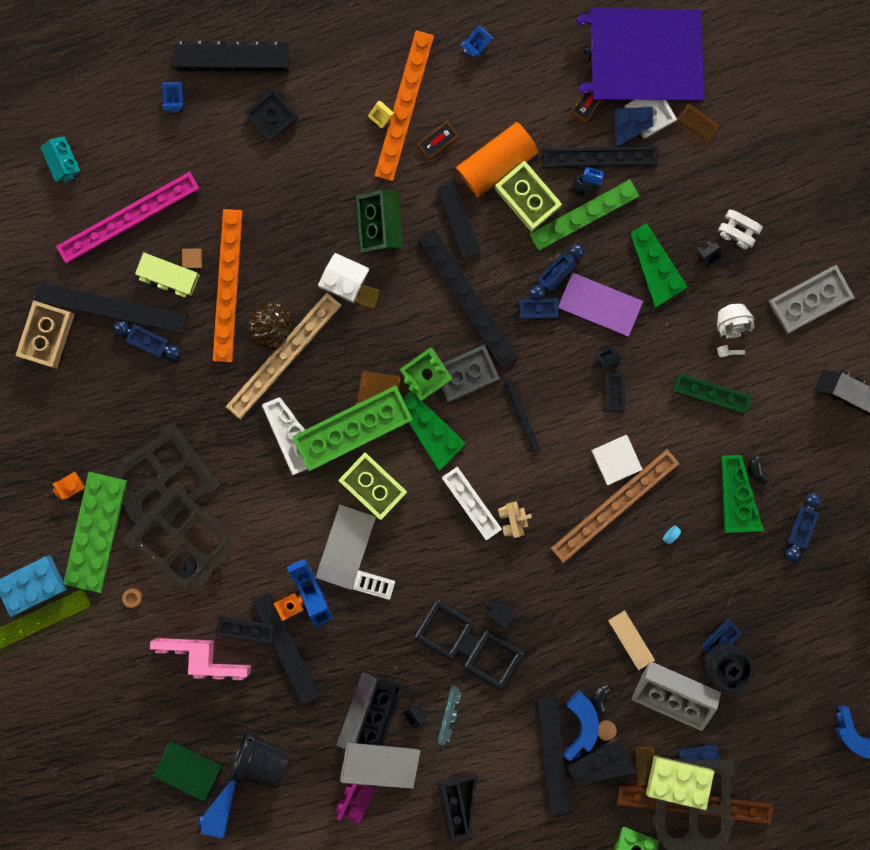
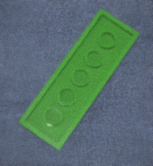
(352, 428)
(95, 532)

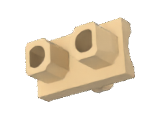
(517, 518)

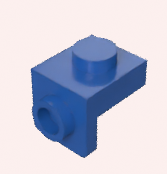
(477, 42)
(172, 96)

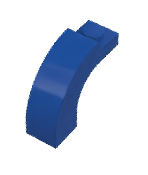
(310, 592)
(589, 725)
(848, 734)

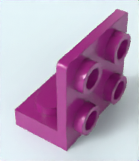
(355, 802)

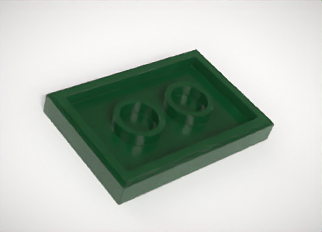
(187, 771)

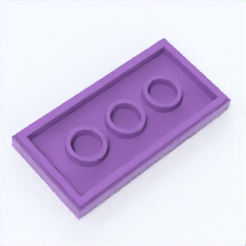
(600, 304)

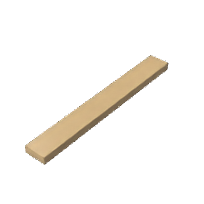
(283, 356)

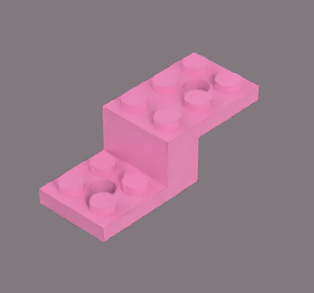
(200, 658)

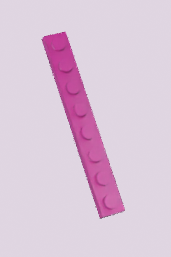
(127, 217)

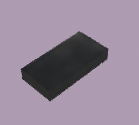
(615, 392)

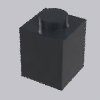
(501, 612)

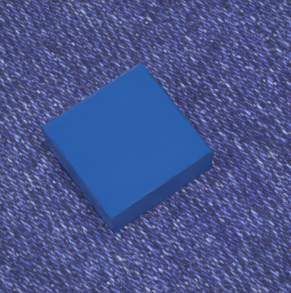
(593, 176)

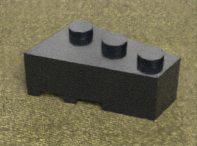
(457, 803)

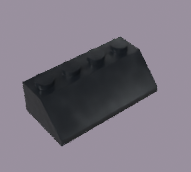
(370, 711)

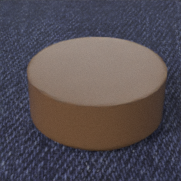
(132, 598)
(606, 730)

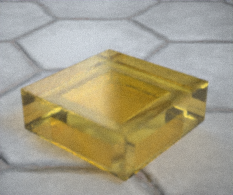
(368, 296)

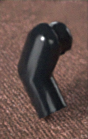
(756, 469)
(598, 697)

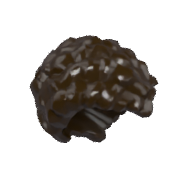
(270, 325)

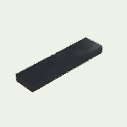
(459, 220)

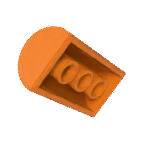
(497, 159)

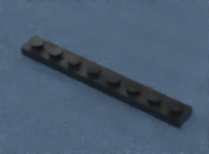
(467, 298)

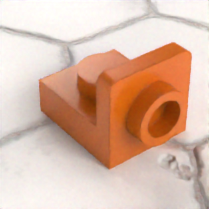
(68, 486)

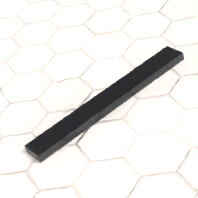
(110, 307)

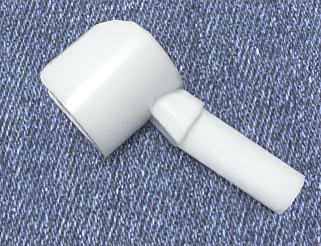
(724, 351)

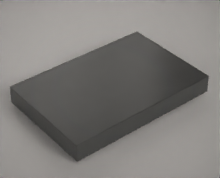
(469, 373)

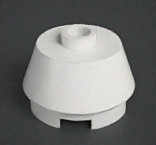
(734, 320)

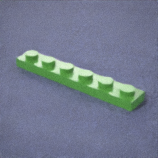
(584, 215)

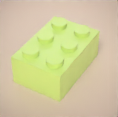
(528, 196)
(372, 486)
(680, 782)

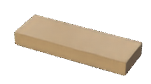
(631, 640)

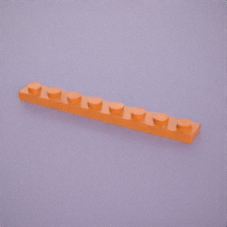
(404, 106)
(227, 286)

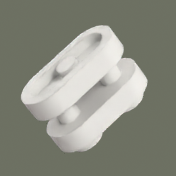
(729, 231)

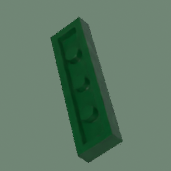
(712, 393)

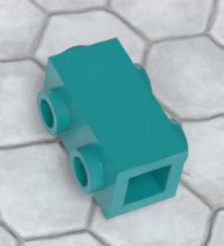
(60, 159)

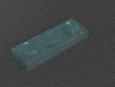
(449, 715)

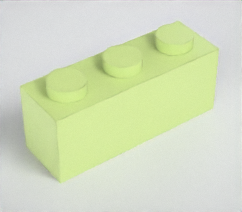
(167, 275)

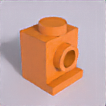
(282, 609)

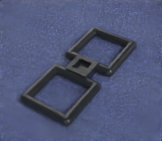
(469, 644)

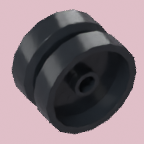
(728, 667)

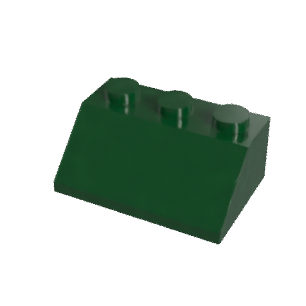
(379, 221)

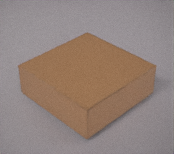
(192, 258)

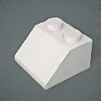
(343, 278)

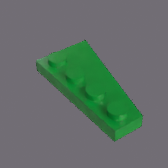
(660, 273)
(433, 433)
(738, 499)

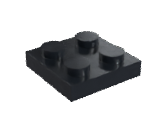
(271, 115)

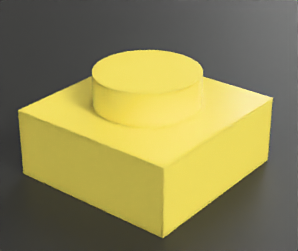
(380, 114)

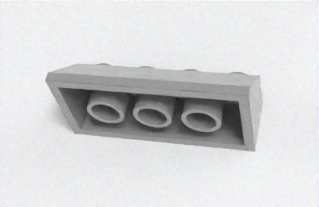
(676, 696)

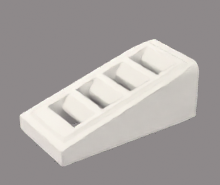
(360, 574)

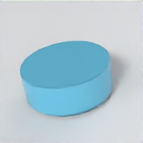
(672, 534)

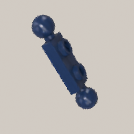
(557, 272)
(147, 340)
(803, 527)

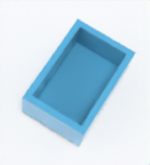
(31, 586)

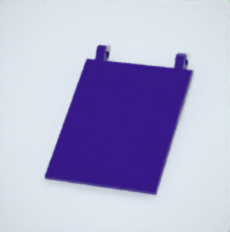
(645, 54)

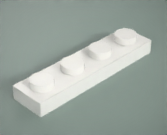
(471, 503)

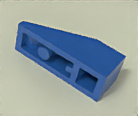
(217, 816)

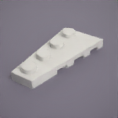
(284, 427)

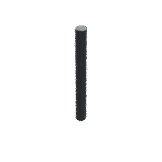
(522, 416)

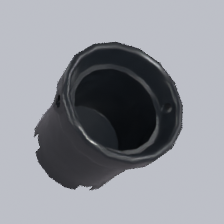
(258, 762)

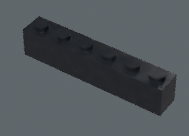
(231, 57)

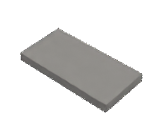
(811, 299)
(345, 547)
(380, 765)

